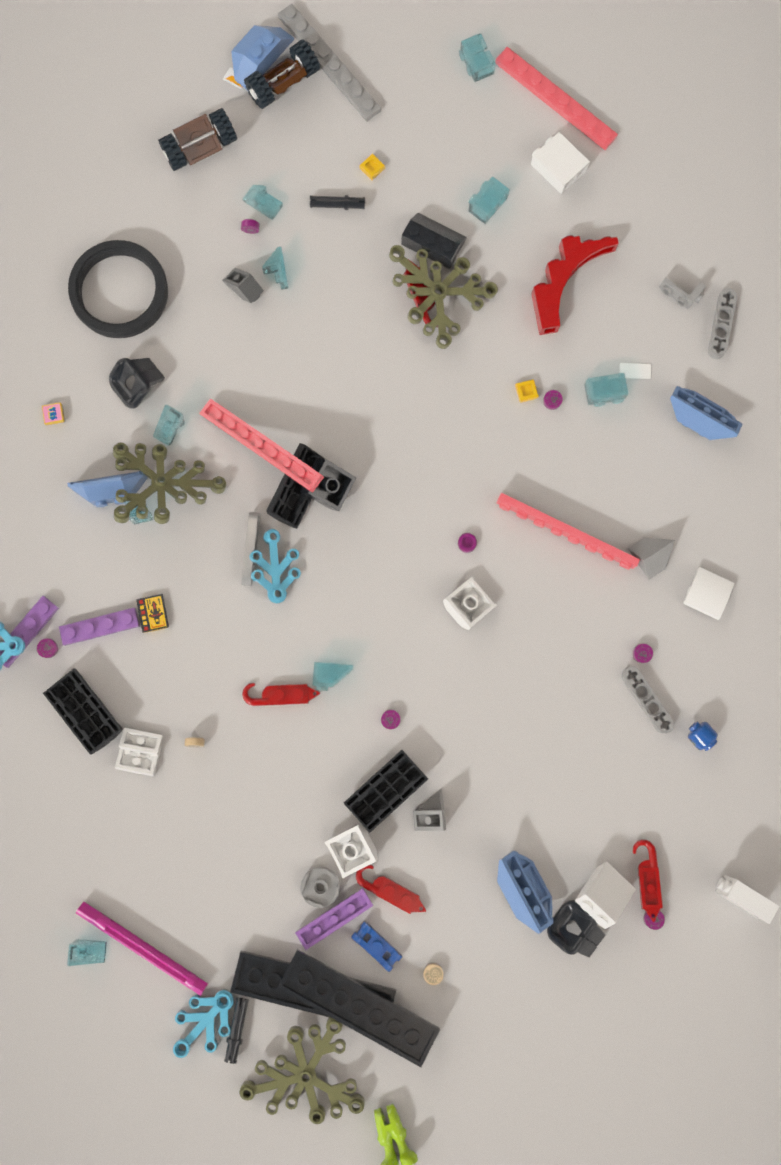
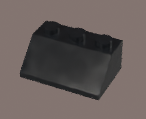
(438, 240)

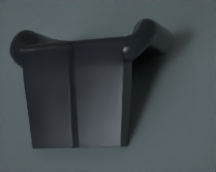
(145, 376)
(570, 943)

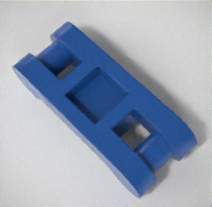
(377, 946)

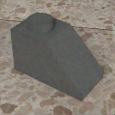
(243, 285)

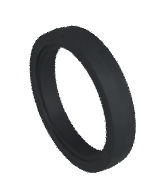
(105, 250)

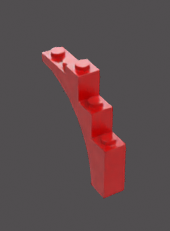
(558, 272)

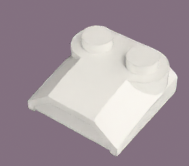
(468, 604)
(352, 850)

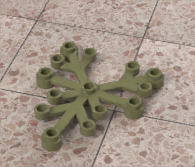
(421, 276)
(159, 453)
(281, 1081)

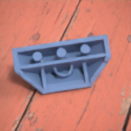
(258, 51)
(703, 415)
(103, 490)
(525, 891)

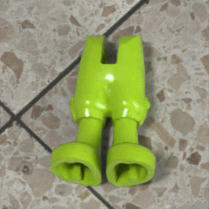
(394, 1131)

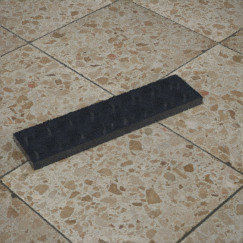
(260, 976)
(359, 1008)

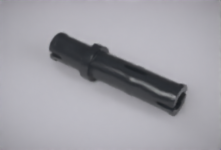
(337, 202)
(234, 1039)

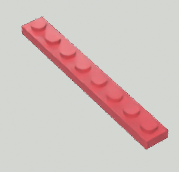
(556, 98)
(261, 445)
(574, 535)

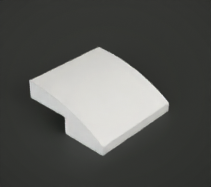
(708, 593)
(138, 752)

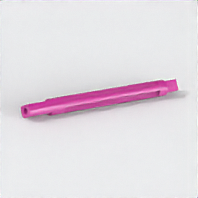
(141, 948)

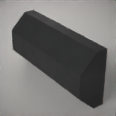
(288, 502)
(83, 711)
(385, 791)

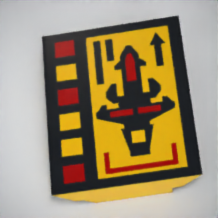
(152, 613)

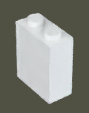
(559, 162)
(605, 895)
(746, 898)

